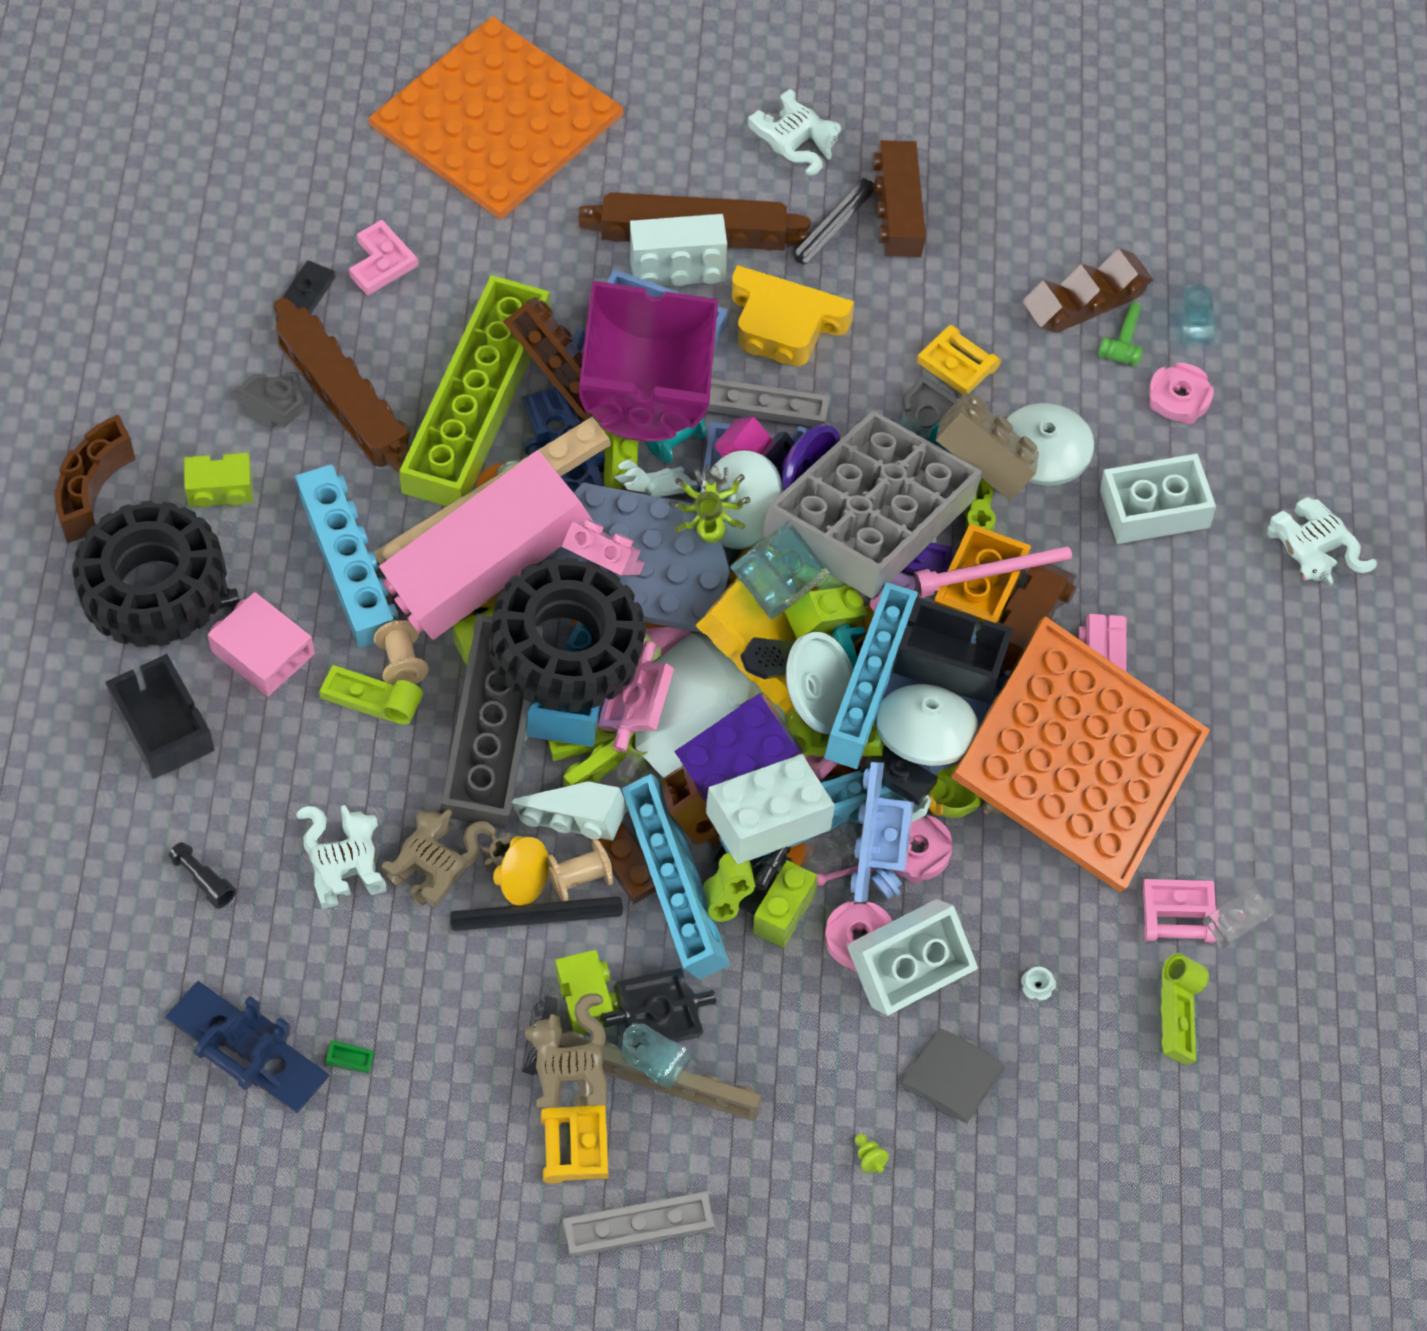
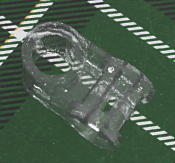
(836, 846)

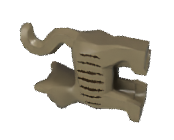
(431, 859)
(575, 1063)

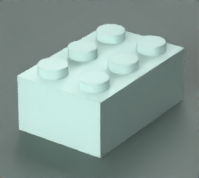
(679, 250)
(1157, 498)
(769, 808)
(912, 956)

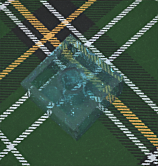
(779, 570)

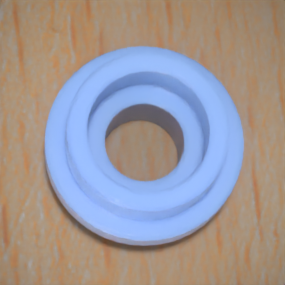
(886, 883)

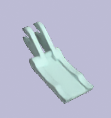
(656, 483)

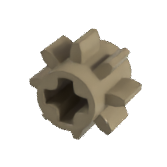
(498, 845)

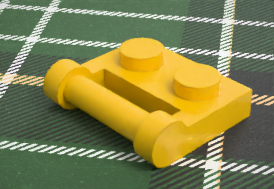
(954, 366)
(587, 1139)

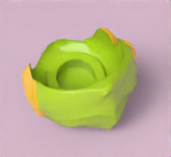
(950, 797)

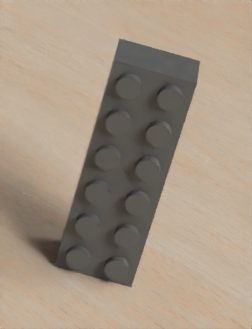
(485, 739)

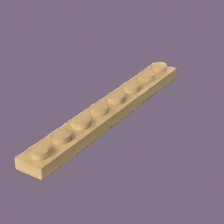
(562, 454)

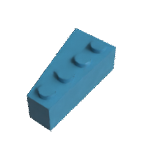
(565, 726)

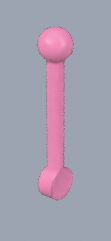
(822, 878)

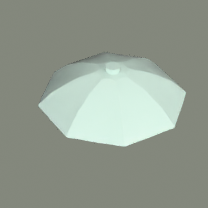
(700, 693)

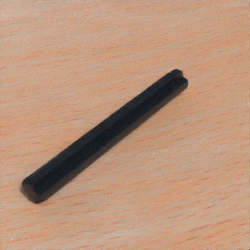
(536, 913)

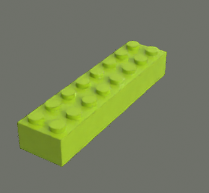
(470, 398)

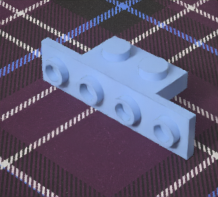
(884, 833)

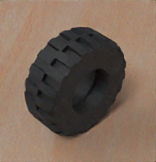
(142, 536)
(560, 676)

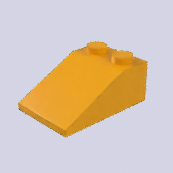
(987, 595)

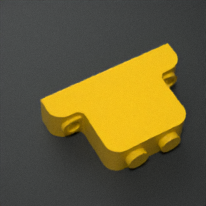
(785, 317)

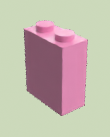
(260, 643)

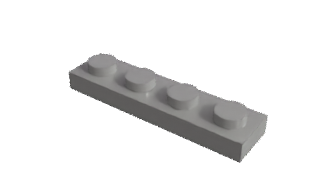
(768, 403)
(638, 1224)

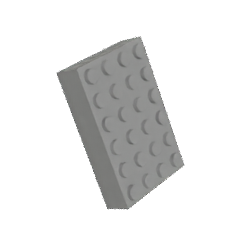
(875, 502)

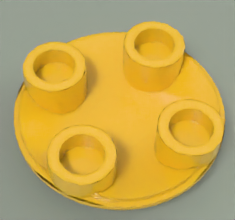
(523, 870)

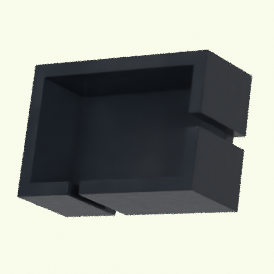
(940, 652)
(160, 717)

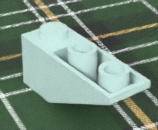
(578, 808)

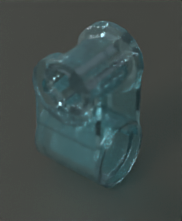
(1197, 320)
(657, 1058)

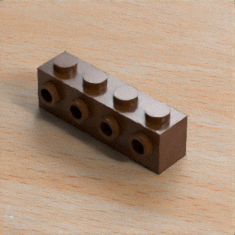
(900, 198)
(550, 348)

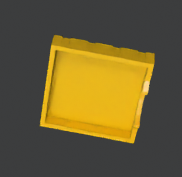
(738, 619)

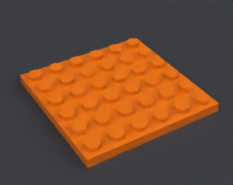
(496, 117)
(1081, 754)

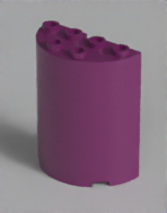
(647, 361)

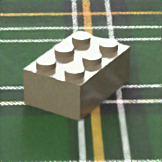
(989, 445)

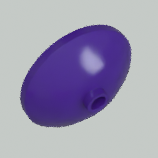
(807, 451)

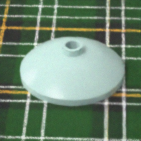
(1061, 453)
(761, 484)
(817, 679)
(926, 724)

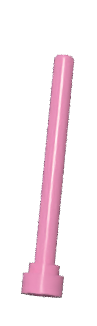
(928, 582)

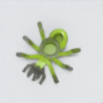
(709, 505)

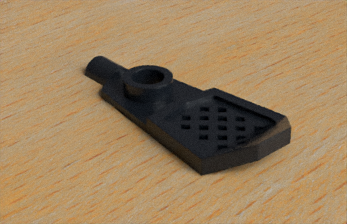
(766, 657)

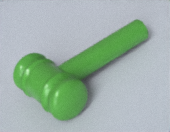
(1122, 349)

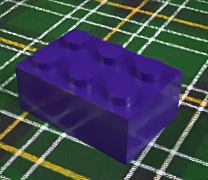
(738, 744)

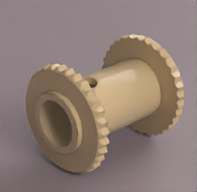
(398, 640)
(580, 870)

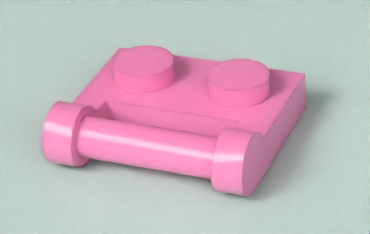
(1177, 899)

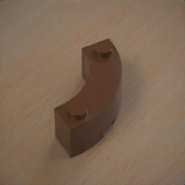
(86, 470)

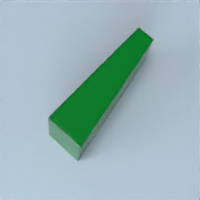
(349, 1057)

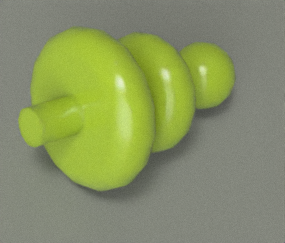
(871, 1155)

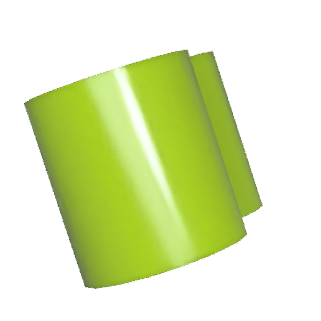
(979, 511)
(728, 888)

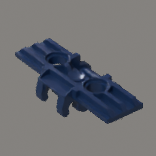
(552, 406)
(253, 1039)

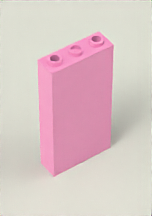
(482, 546)

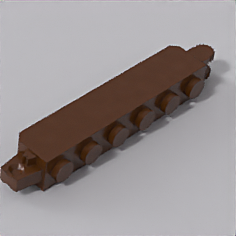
(746, 222)
(340, 386)

